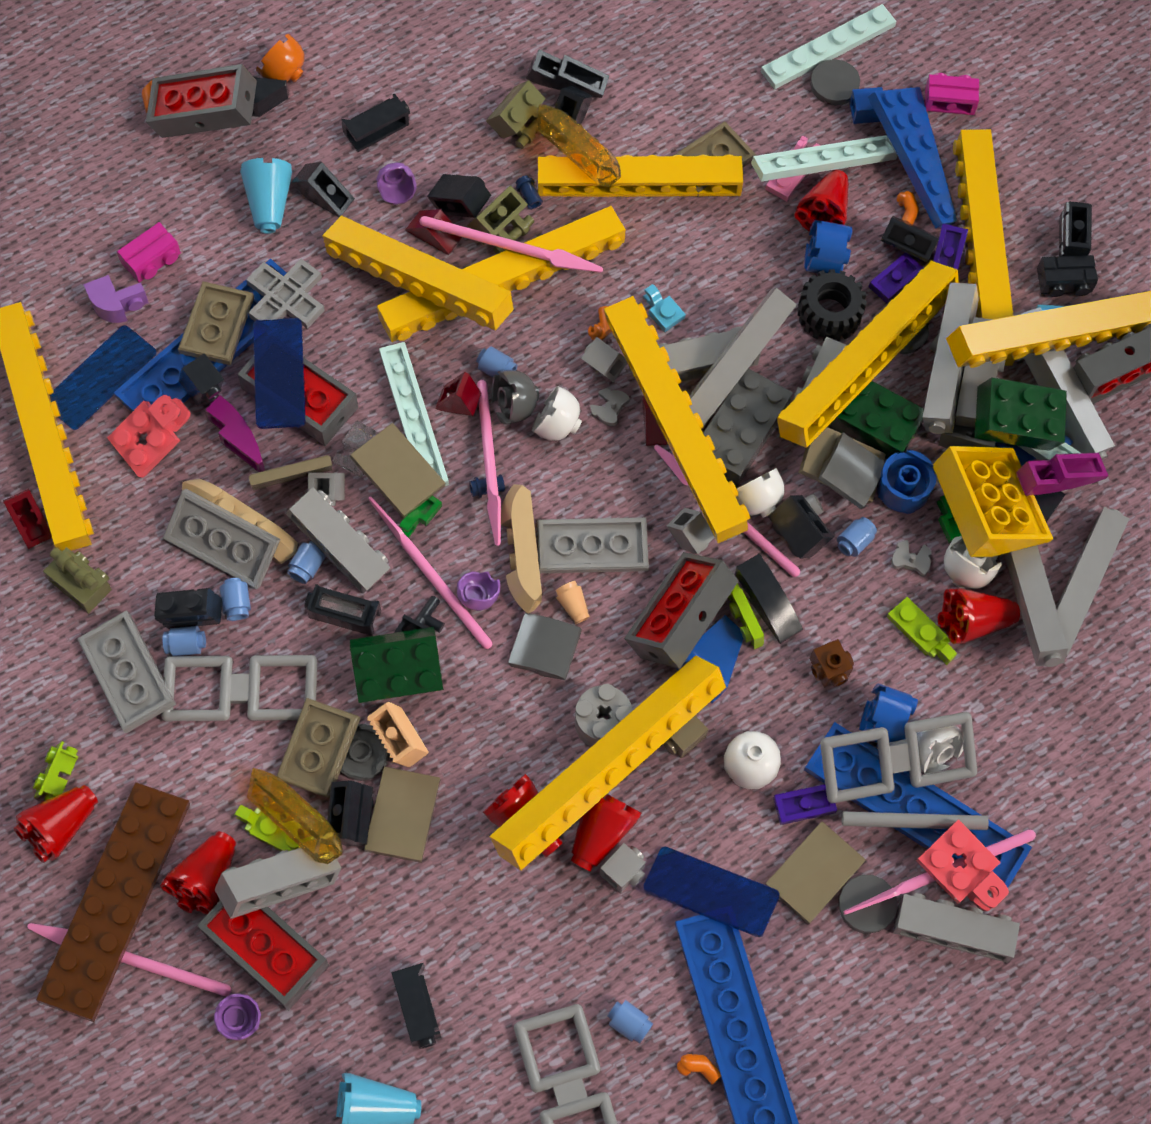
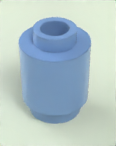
(493, 360)
(856, 537)
(305, 562)
(235, 599)
(184, 641)
(629, 1021)

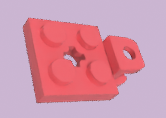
(158, 424)
(974, 878)

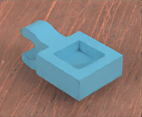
(663, 312)

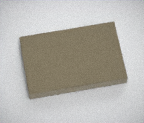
(719, 142)
(216, 323)
(821, 449)
(397, 470)
(290, 472)
(318, 747)
(402, 814)
(815, 872)

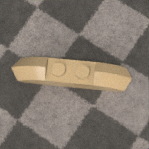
(518, 517)
(287, 545)

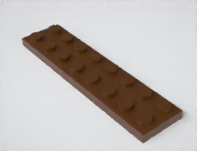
(113, 902)

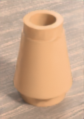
(573, 601)

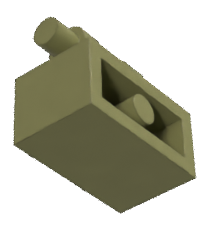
(514, 113)
(499, 213)
(77, 579)

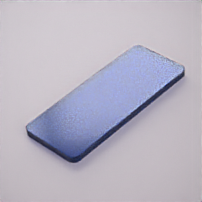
(279, 373)
(101, 375)
(711, 891)

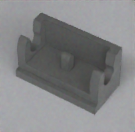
(963, 437)

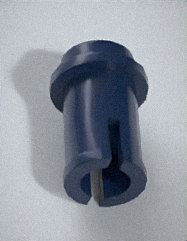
(526, 187)
(478, 486)

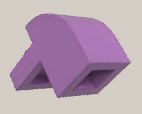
(112, 304)

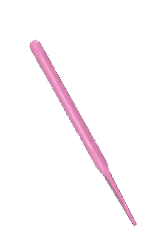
(558, 257)
(494, 500)
(752, 533)
(435, 579)
(925, 878)
(57, 935)

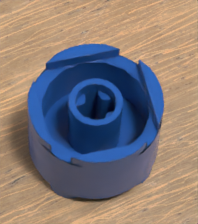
(827, 247)
(906, 481)
(888, 710)

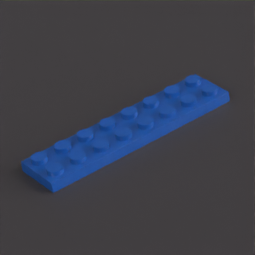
(163, 371)
(860, 766)
(735, 1022)

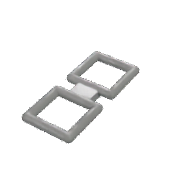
(239, 687)
(899, 757)
(567, 1085)

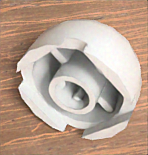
(558, 416)
(762, 493)
(967, 570)
(937, 747)
(752, 760)

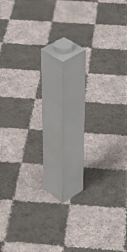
(740, 353)
(946, 376)
(1082, 420)
(1089, 571)
(1037, 606)

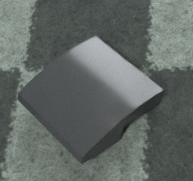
(851, 471)
(545, 646)

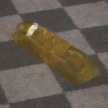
(578, 145)
(294, 816)

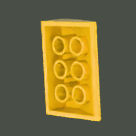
(990, 500)

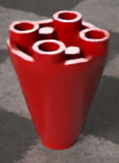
(825, 201)
(975, 614)
(511, 802)
(55, 821)
(601, 831)
(197, 875)

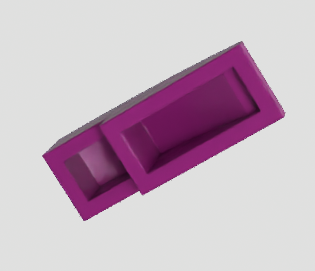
(235, 432)
(1061, 473)

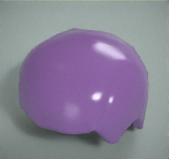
(396, 183)
(478, 590)
(231, 1014)

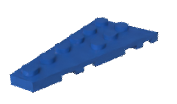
(910, 132)

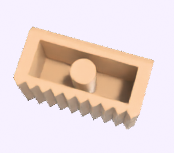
(397, 734)

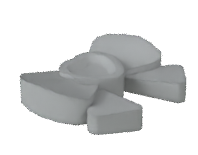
(608, 414)
(920, 563)

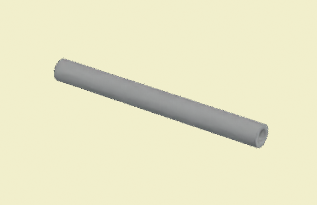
(912, 820)

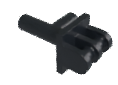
(423, 619)

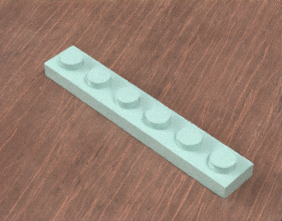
(828, 46)
(823, 158)
(411, 405)

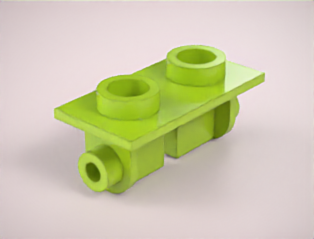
(58, 761)

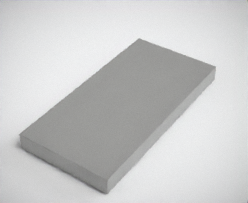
(221, 538)
(592, 545)
(126, 671)

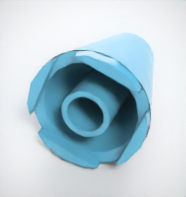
(266, 191)
(374, 1102)

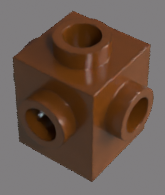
(831, 664)

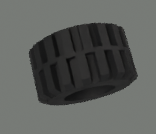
(838, 288)

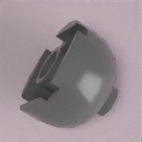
(514, 391)

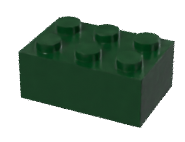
(1020, 414)
(880, 420)
(396, 664)

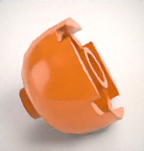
(283, 61)

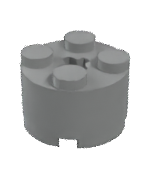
(596, 701)

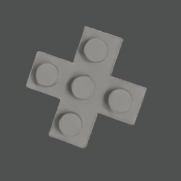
(286, 293)

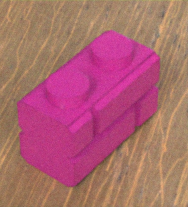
(952, 94)
(149, 252)

